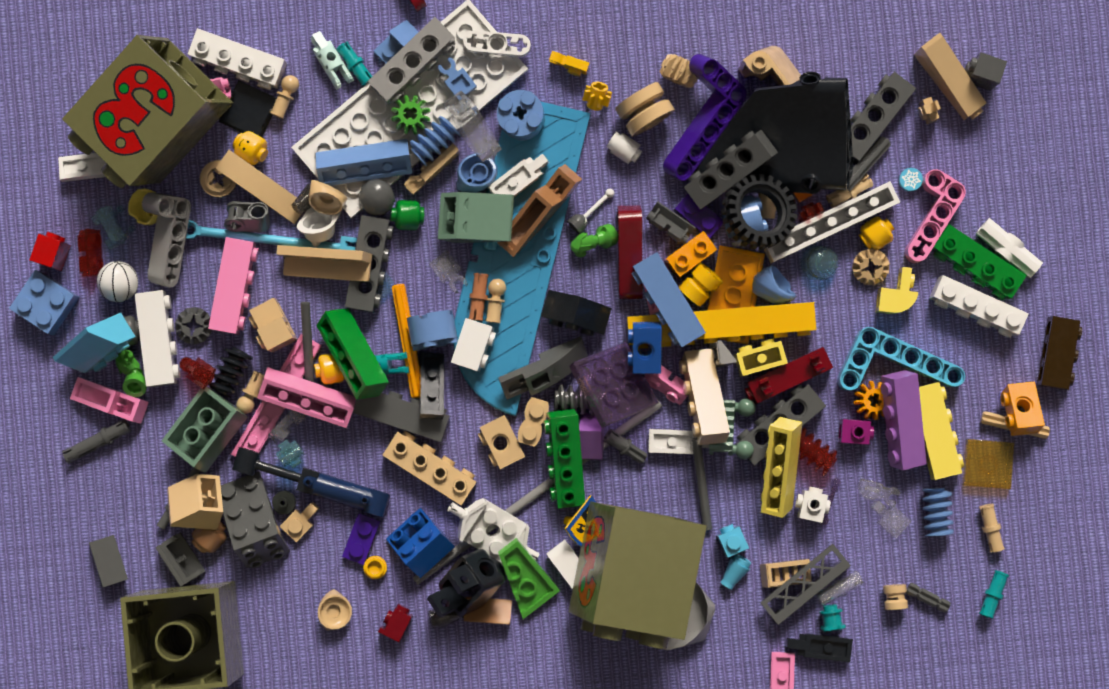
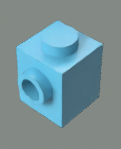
(732, 540)

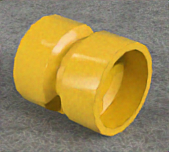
(699, 286)

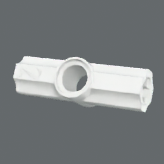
(1009, 248)

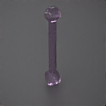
(836, 483)

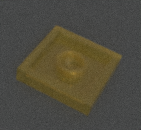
(988, 464)

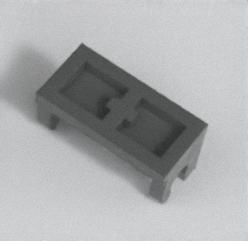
(180, 559)
(108, 561)

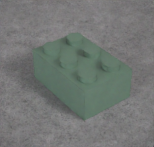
(204, 429)

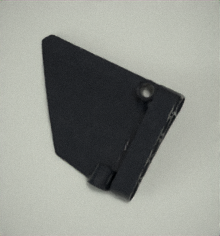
(805, 125)

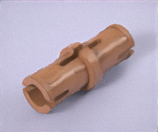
(478, 296)

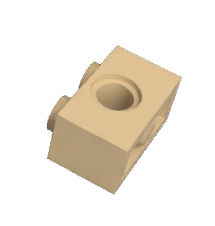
(497, 428)

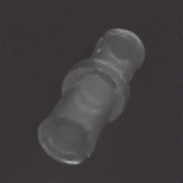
(839, 588)

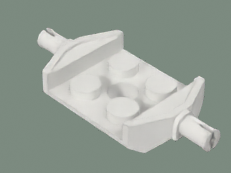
(479, 516)

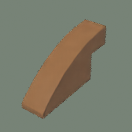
(540, 208)

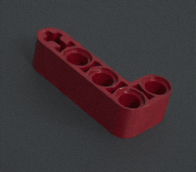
(629, 250)

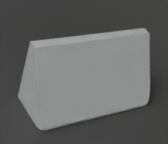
(721, 354)

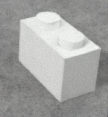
(473, 345)

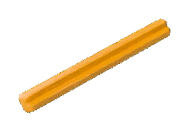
(412, 361)

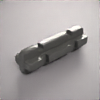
(928, 597)

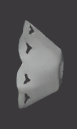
(699, 620)

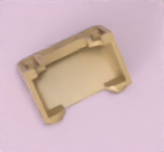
(770, 62)

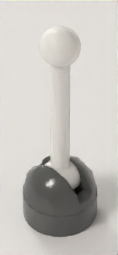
(579, 222)

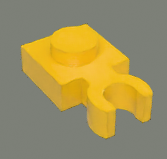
(574, 65)

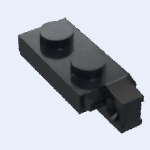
(822, 647)

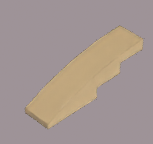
(258, 185)

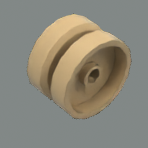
(643, 106)

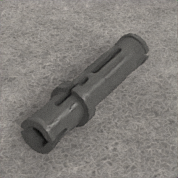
(100, 439)

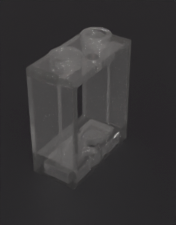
(472, 126)

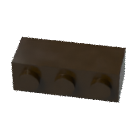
(1059, 353)

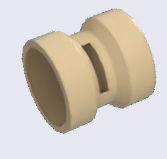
(895, 591)

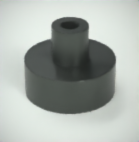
(290, 502)

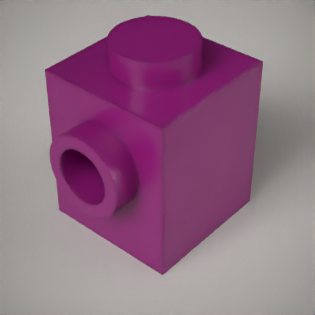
(855, 431)

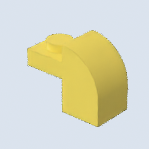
(900, 299)

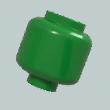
(407, 215)

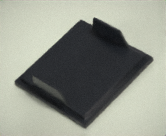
(249, 110)

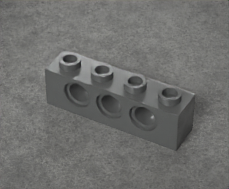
(900, 91)
(760, 150)
(370, 227)
(811, 406)

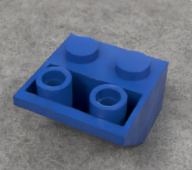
(420, 543)

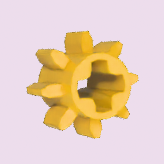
(597, 96)

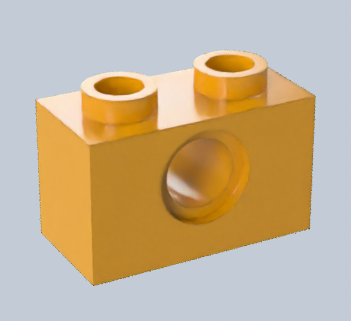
(690, 254)
(1027, 397)

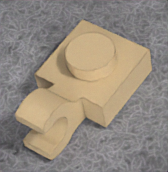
(928, 110)
(298, 523)

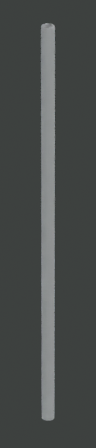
(534, 494)

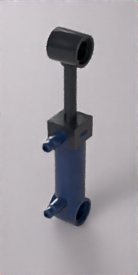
(317, 483)

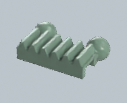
(744, 448)

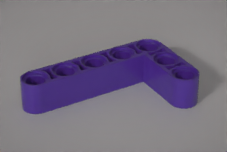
(710, 121)

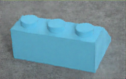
(96, 345)

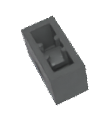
(985, 70)

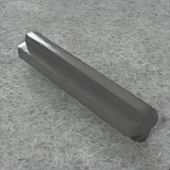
(868, 160)

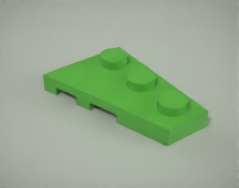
(526, 577)

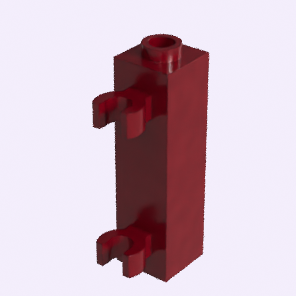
(788, 375)

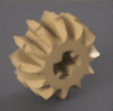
(677, 70)

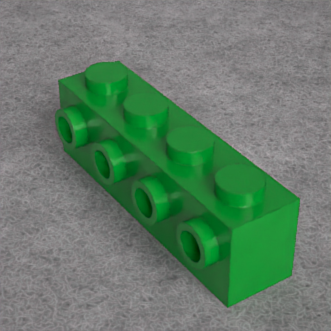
(978, 263)
(352, 353)
(566, 458)

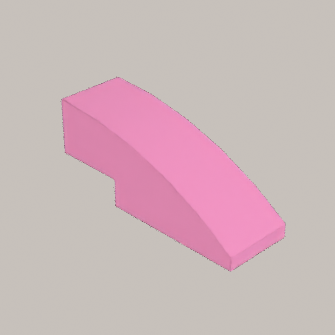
(109, 400)

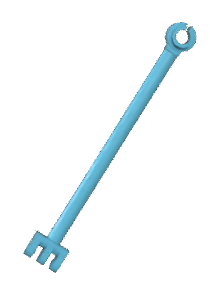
(267, 239)

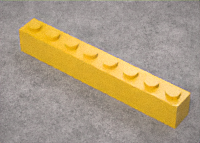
(744, 322)

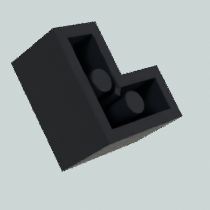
(575, 313)

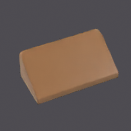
(494, 611)

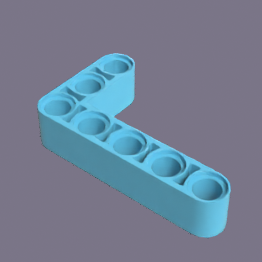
(897, 357)

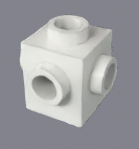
(821, 507)

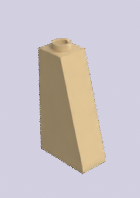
(950, 77)

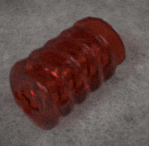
(816, 453)

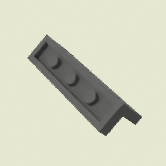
(811, 590)

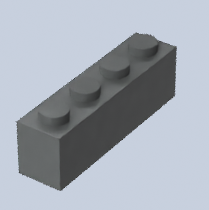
(401, 414)

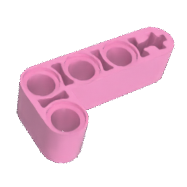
(931, 219)

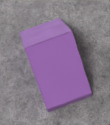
(591, 437)

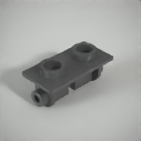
(671, 222)

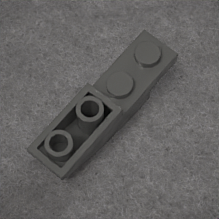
(545, 372)

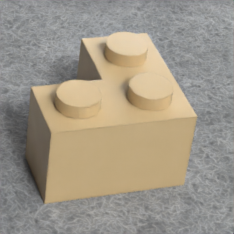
(272, 326)

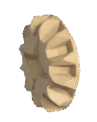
(207, 177)
(861, 262)

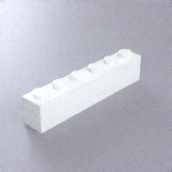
(834, 221)

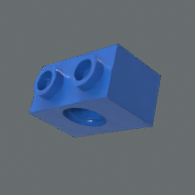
(649, 361)

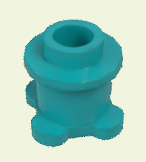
(831, 618)

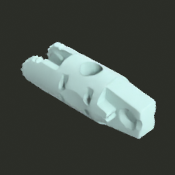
(325, 50)

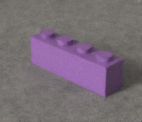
(903, 420)

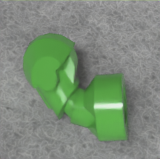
(605, 236)
(134, 382)

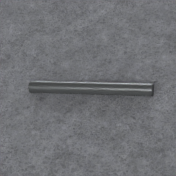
(307, 341)
(701, 483)

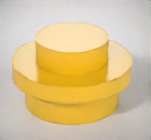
(375, 567)

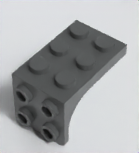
(252, 521)

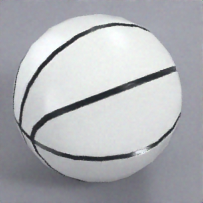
(117, 281)

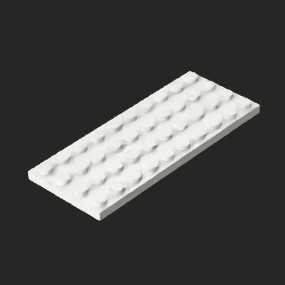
(367, 117)

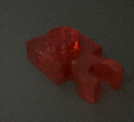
(810, 211)

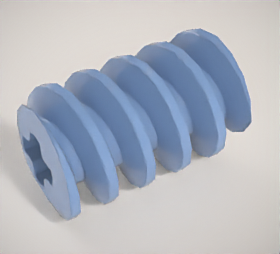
(433, 140)
(938, 512)

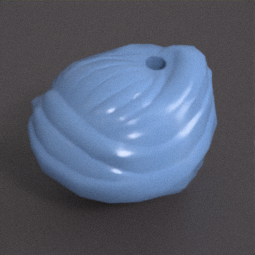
(479, 172)
(772, 286)

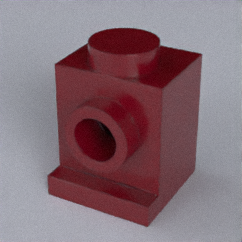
(396, 622)

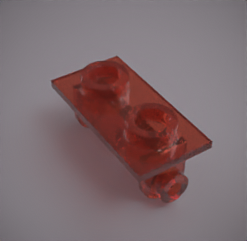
(90, 242)
(198, 371)

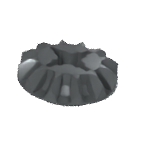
(199, 334)

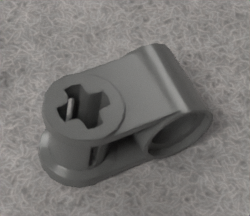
(248, 217)

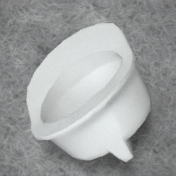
(317, 226)

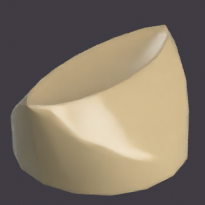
(326, 198)
(334, 611)

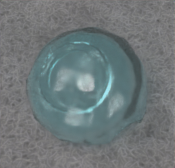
(819, 262)

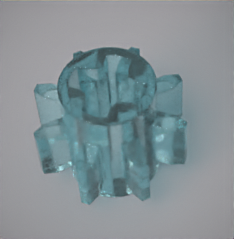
(290, 453)

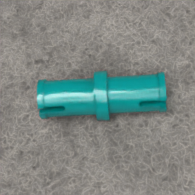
(354, 63)
(994, 594)

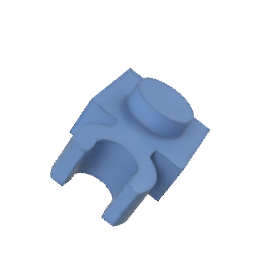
(457, 80)

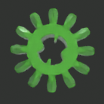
(410, 106)

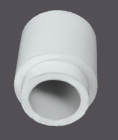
(624, 148)

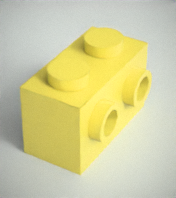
(761, 358)

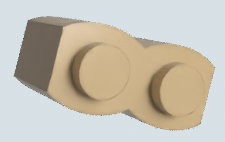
(531, 428)

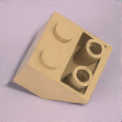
(196, 502)

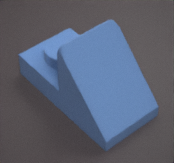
(397, 39)

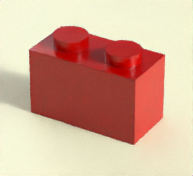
(50, 251)

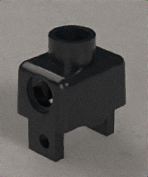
(470, 573)

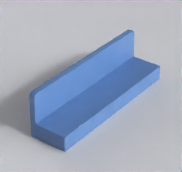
(363, 162)

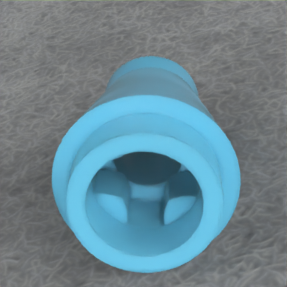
(735, 571)

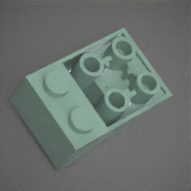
(475, 217)

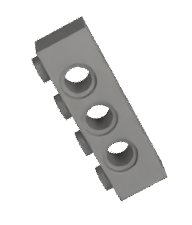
(434, 32)

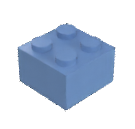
(44, 302)

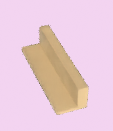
(325, 263)

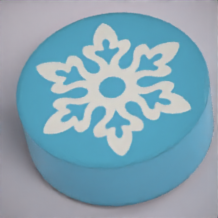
(910, 179)

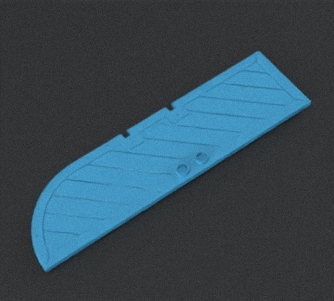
(531, 269)

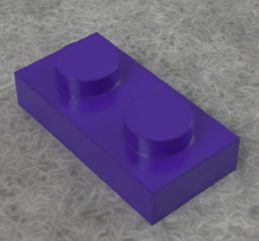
(702, 219)
(361, 538)

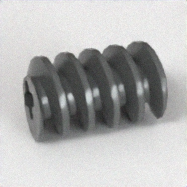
(571, 400)

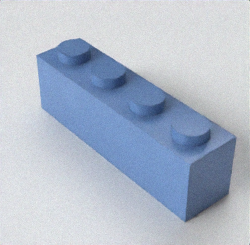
(668, 299)

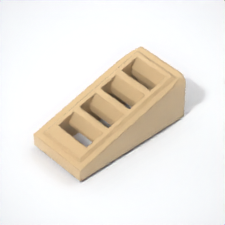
(766, 574)

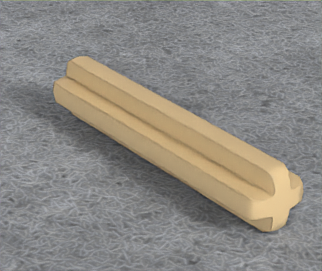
(999, 421)

